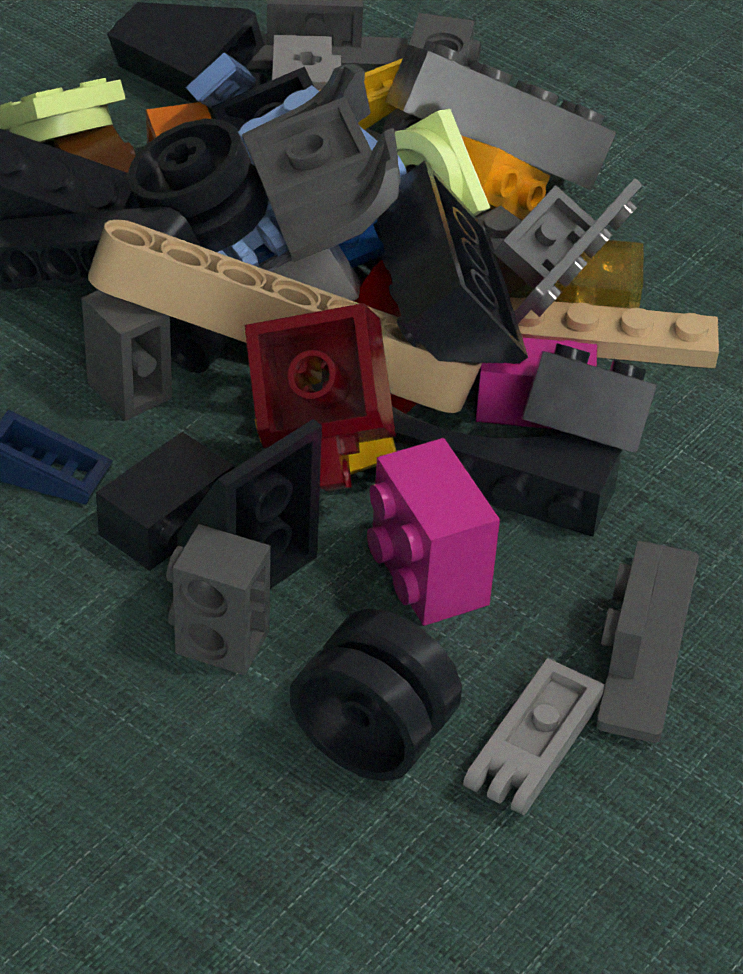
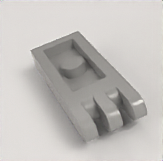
(535, 735)

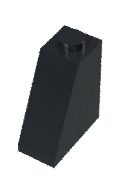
(178, 42)

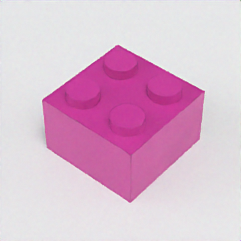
(433, 531)

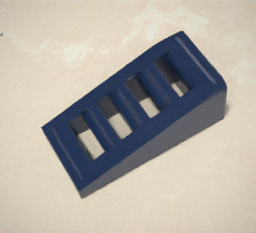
(26, 439)

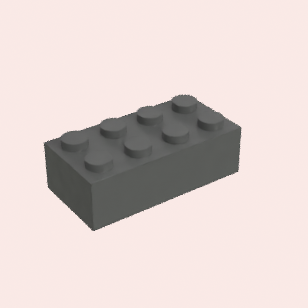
(488, 110)

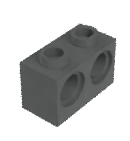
(220, 598)

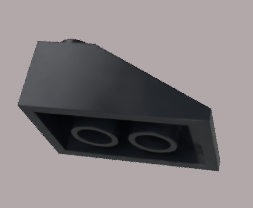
(270, 501)

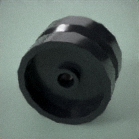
(203, 176)
(376, 694)

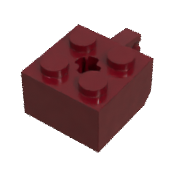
(351, 406)

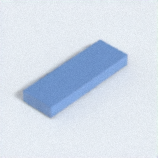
(221, 81)

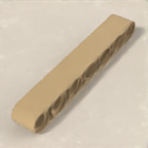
(229, 293)

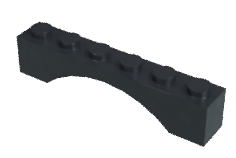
(543, 477)

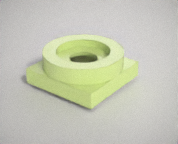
(61, 112)
(442, 147)

